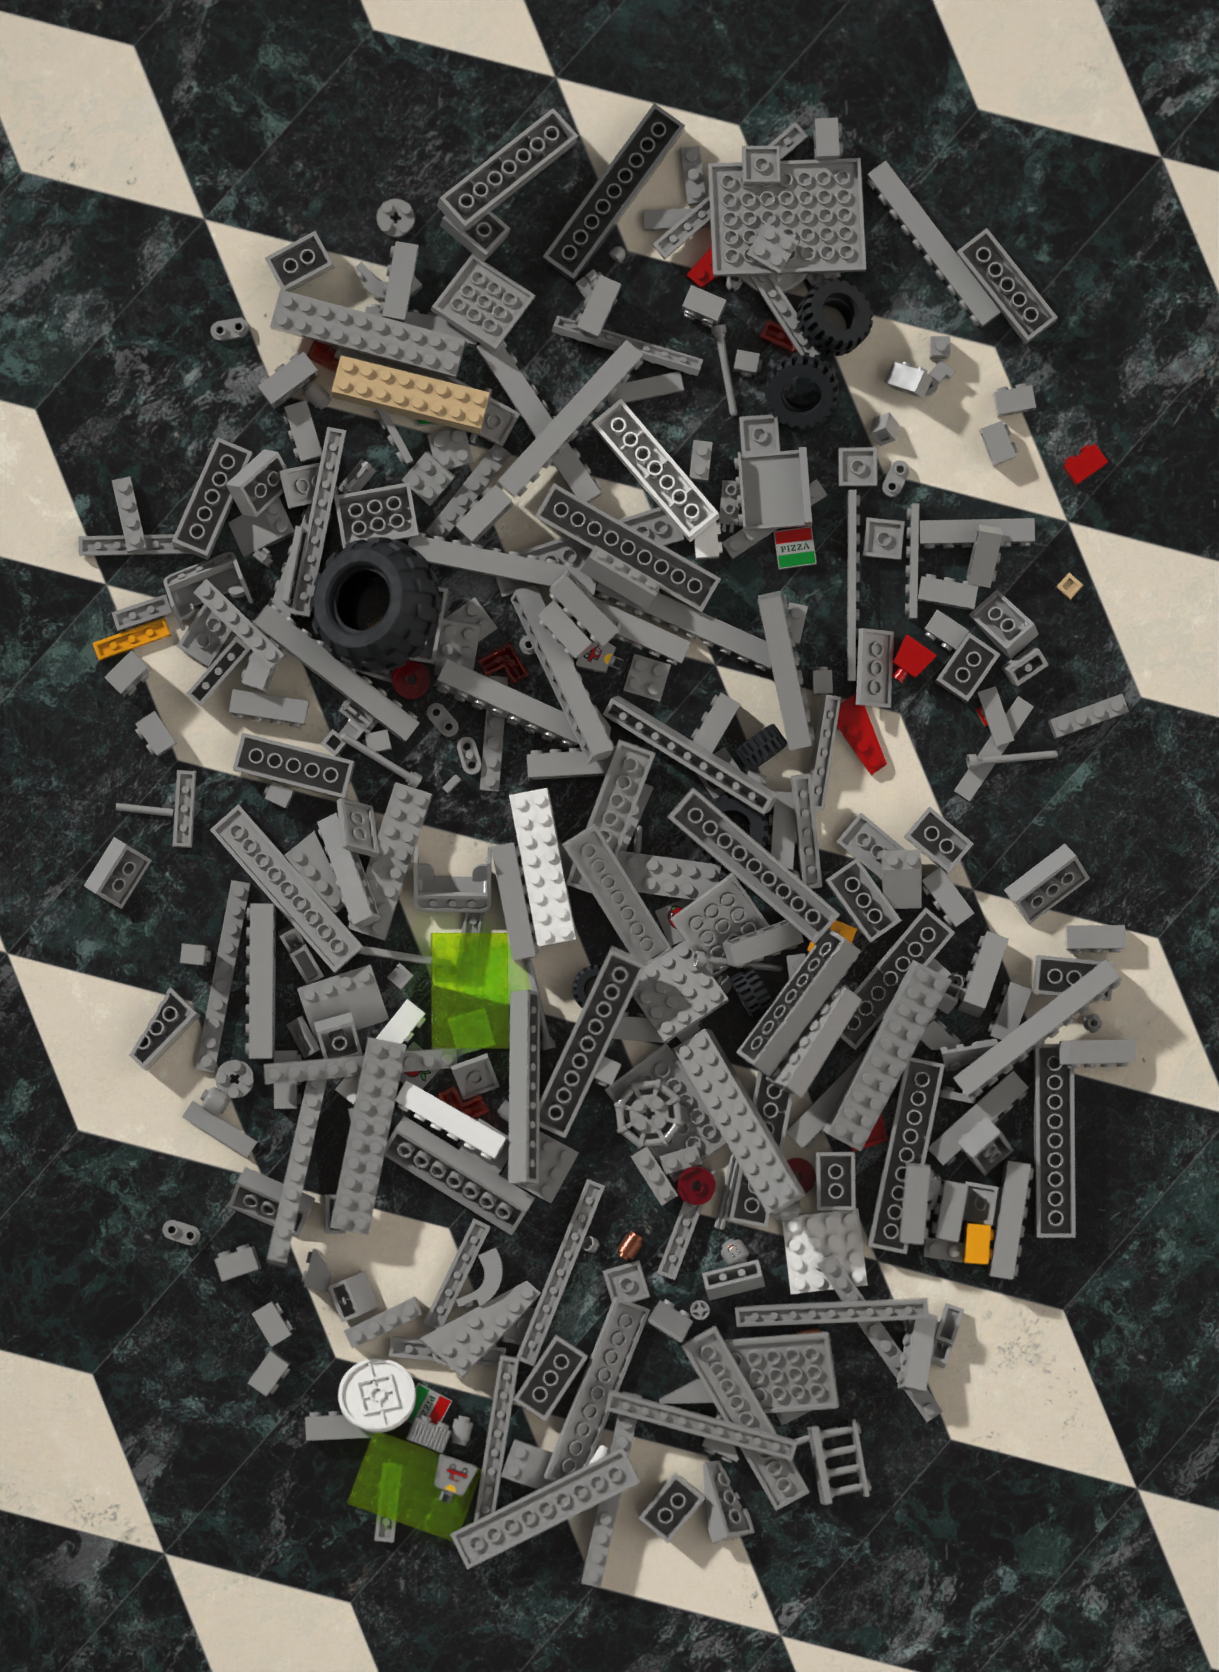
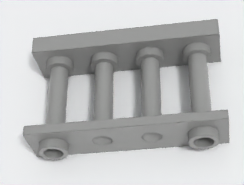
(820, 1455)

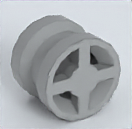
(701, 1310)

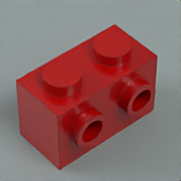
(1084, 464)

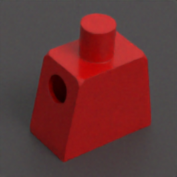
(911, 659)

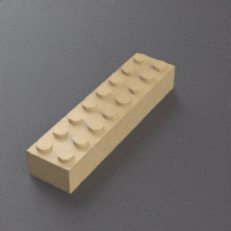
(410, 394)

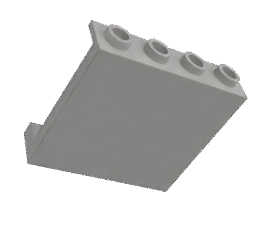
(773, 490)

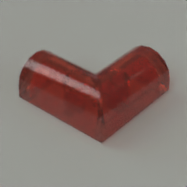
(775, 334)
(323, 355)
(506, 658)
(473, 1108)

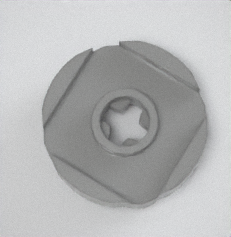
(402, 226)
(245, 1080)

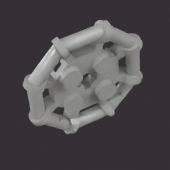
(656, 1105)

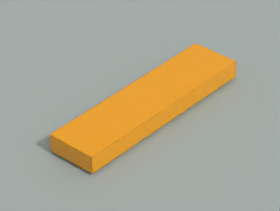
(131, 639)

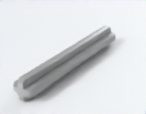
(727, 1193)

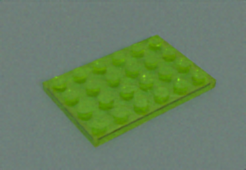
(469, 991)
(400, 1485)

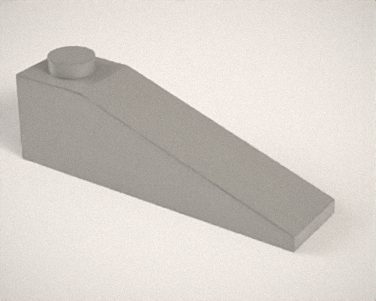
(723, 1510)

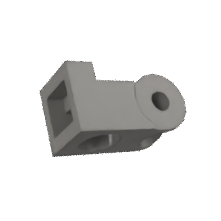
(938, 373)

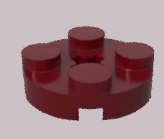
(415, 690)
(805, 1170)
(693, 1196)

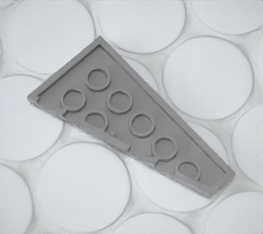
(476, 1332)

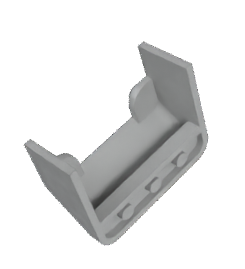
(220, 571)
(452, 893)

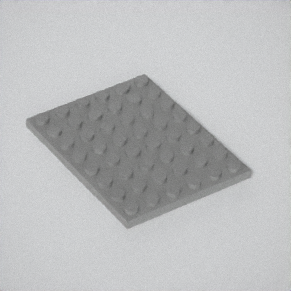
(814, 204)

